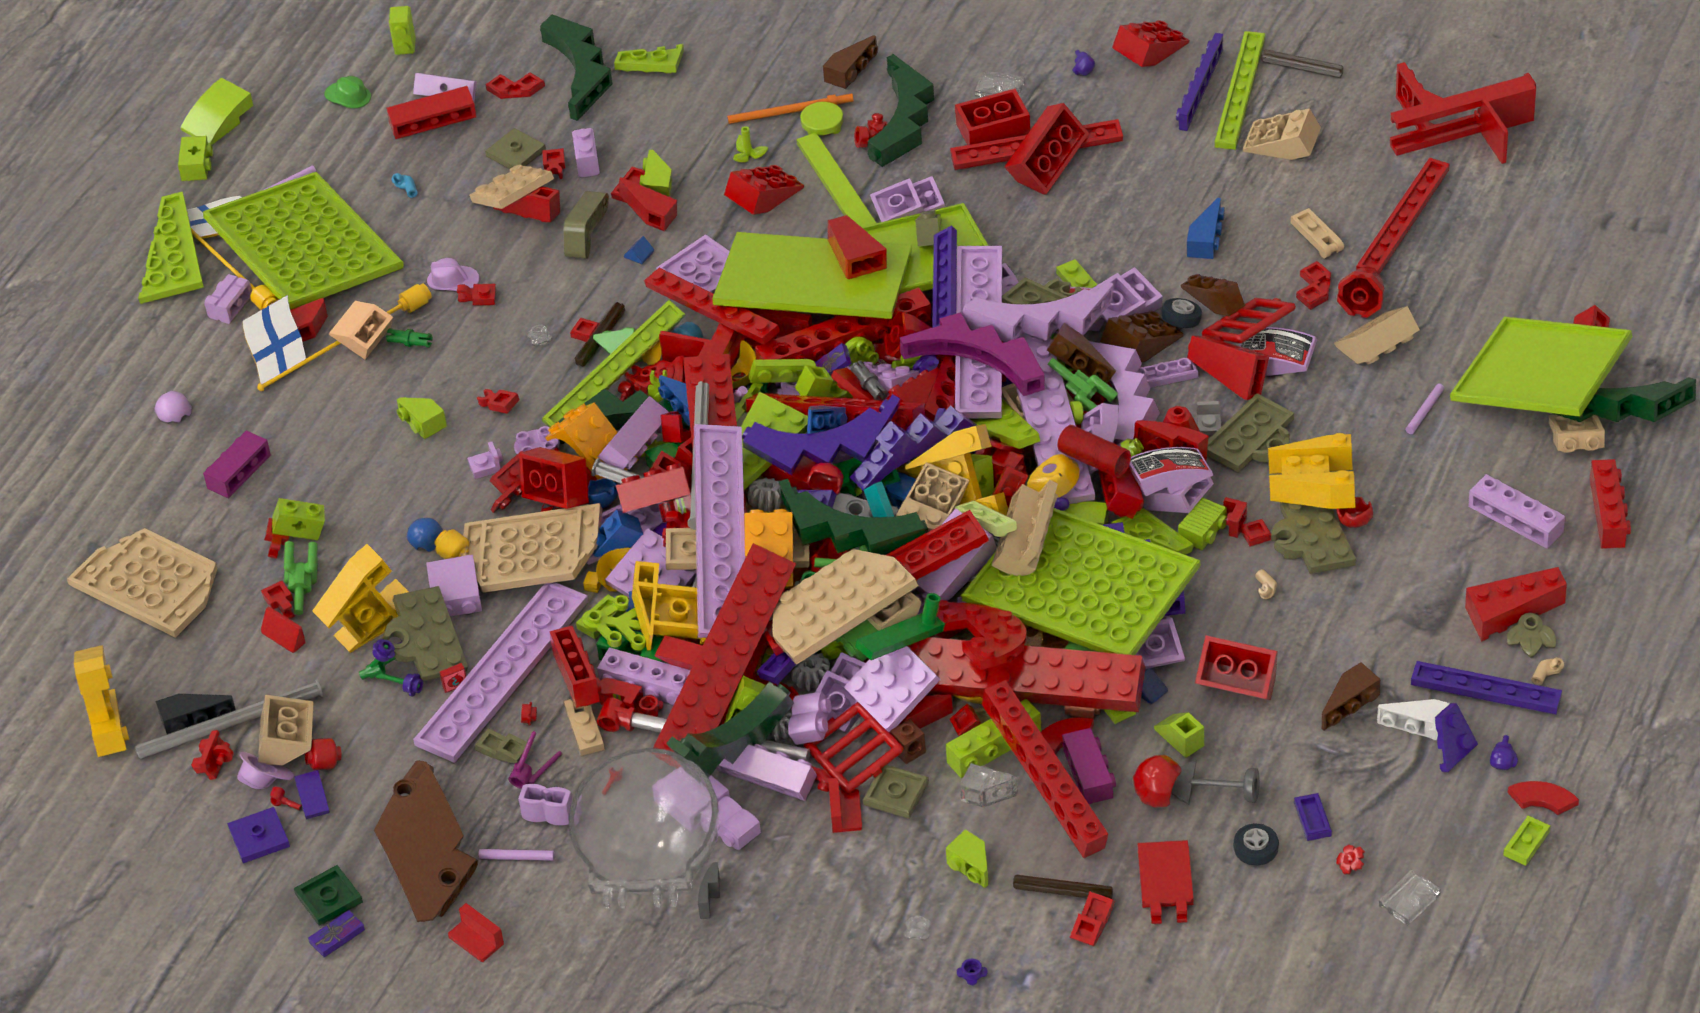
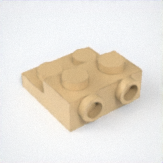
(1574, 435)

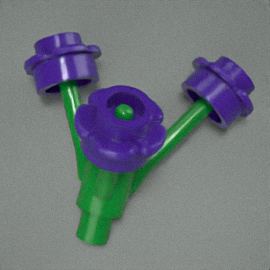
(384, 654)

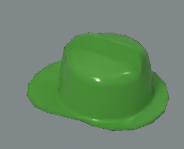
(348, 92)

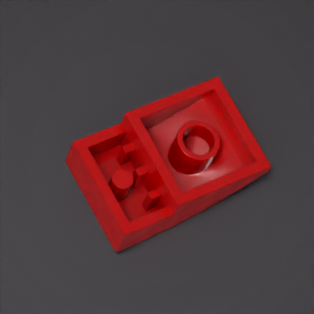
(1164, 435)

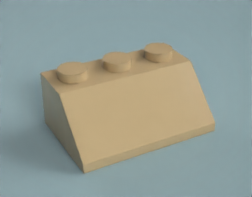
(1379, 336)
(898, 611)
(284, 729)

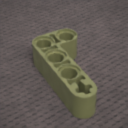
(582, 222)

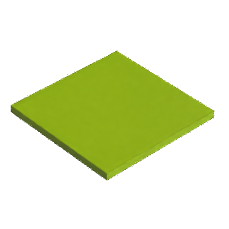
(920, 265)
(1541, 366)

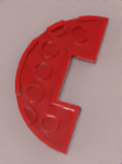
(995, 631)

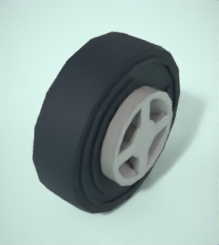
(1181, 313)
(1265, 844)

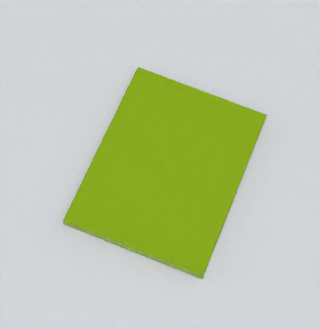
(303, 240)
(806, 277)
(1090, 586)

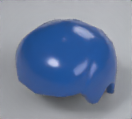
(602, 492)
(424, 533)

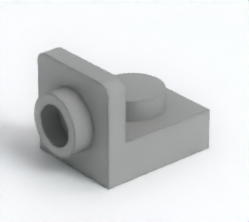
(1208, 417)

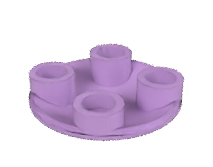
(534, 439)

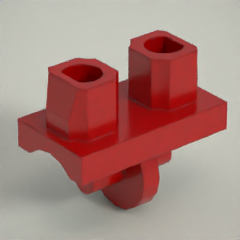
(214, 753)

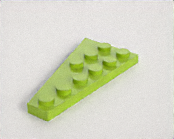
(172, 256)
(774, 416)
(1010, 428)

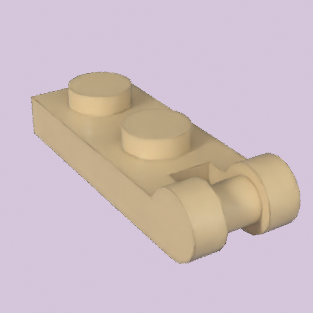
(1317, 233)
(584, 728)

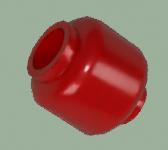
(323, 754)

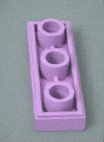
(432, 84)
(1169, 372)

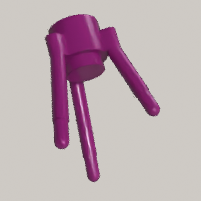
(522, 772)

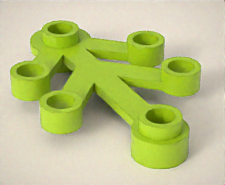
(599, 620)

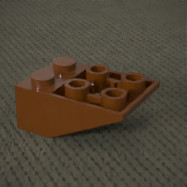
(1141, 331)

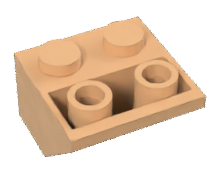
(362, 328)

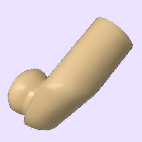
(1268, 584)
(1547, 668)

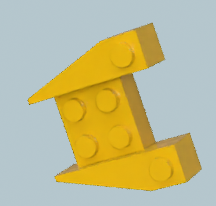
(954, 456)
(1307, 472)
(356, 601)
(663, 607)
(100, 702)

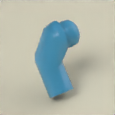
(405, 182)

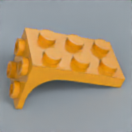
(585, 431)
(771, 532)

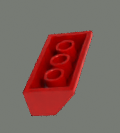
(1047, 149)

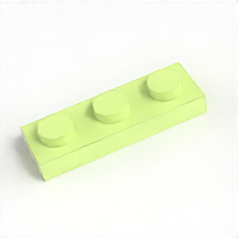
(989, 519)

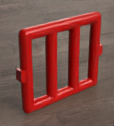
(1250, 329)
(872, 770)

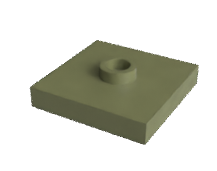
(515, 149)
(896, 791)

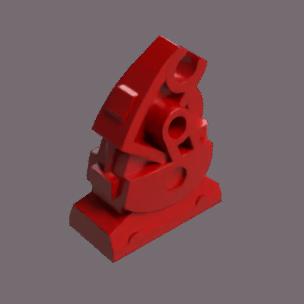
(641, 376)

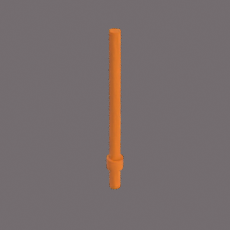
(787, 108)

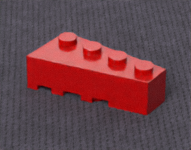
(1504, 601)

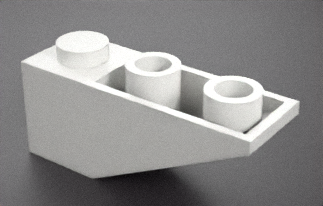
(1412, 716)

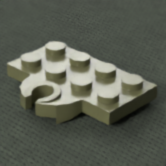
(1034, 293)
(1250, 433)
(1313, 536)
(425, 633)

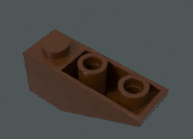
(847, 63)
(1216, 294)
(1080, 353)
(1352, 692)

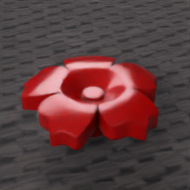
(1350, 859)

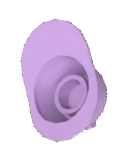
(448, 274)
(260, 775)

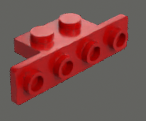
(508, 482)

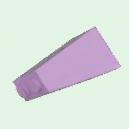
(955, 574)

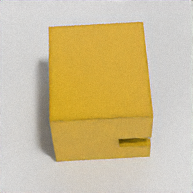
(591, 582)

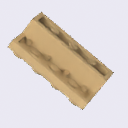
(1032, 511)

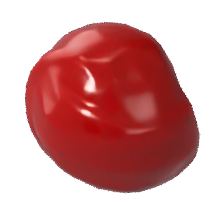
(1155, 780)

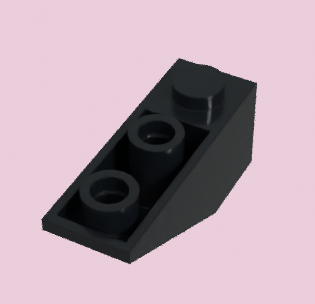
(191, 709)

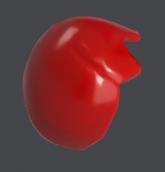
(825, 477)
(1356, 516)

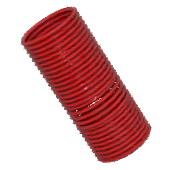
(1094, 451)

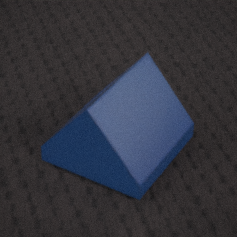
(639, 251)

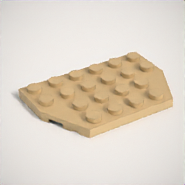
(533, 546)
(149, 580)
(837, 601)

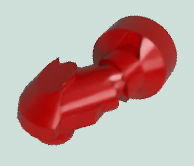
(863, 134)

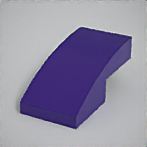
(312, 794)

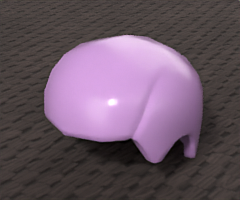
(172, 407)

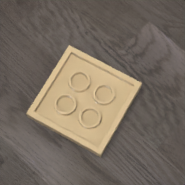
(511, 186)

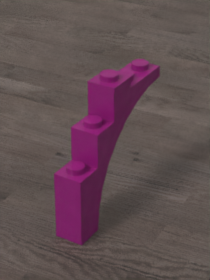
(983, 345)

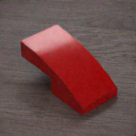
(1093, 919)

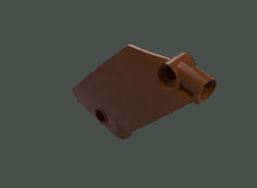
(424, 843)

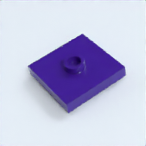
(258, 835)

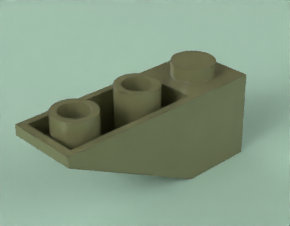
(927, 226)

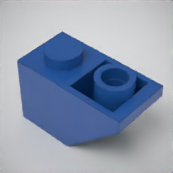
(618, 532)

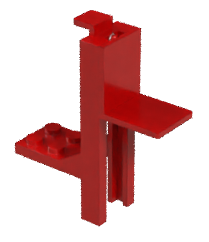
(1500, 108)
(728, 340)

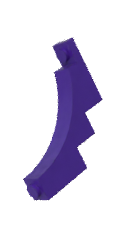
(854, 438)

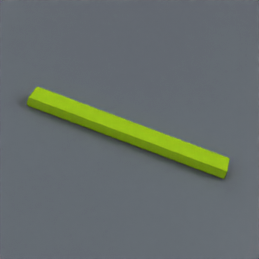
(1240, 90)
(834, 179)
(618, 361)

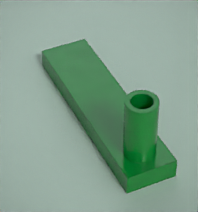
(904, 632)

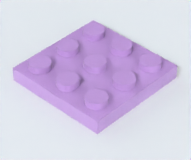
(699, 263)
(647, 549)
(892, 686)

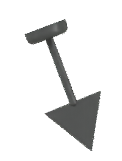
(1184, 782)

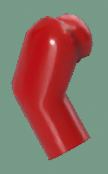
(822, 777)

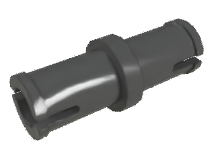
(869, 381)

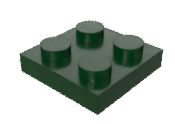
(328, 895)

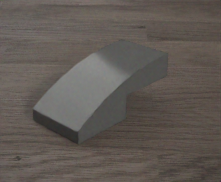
(708, 889)

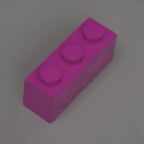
(237, 464)
(1088, 765)

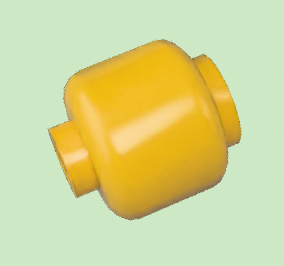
(451, 544)

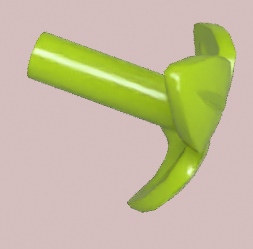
(744, 146)

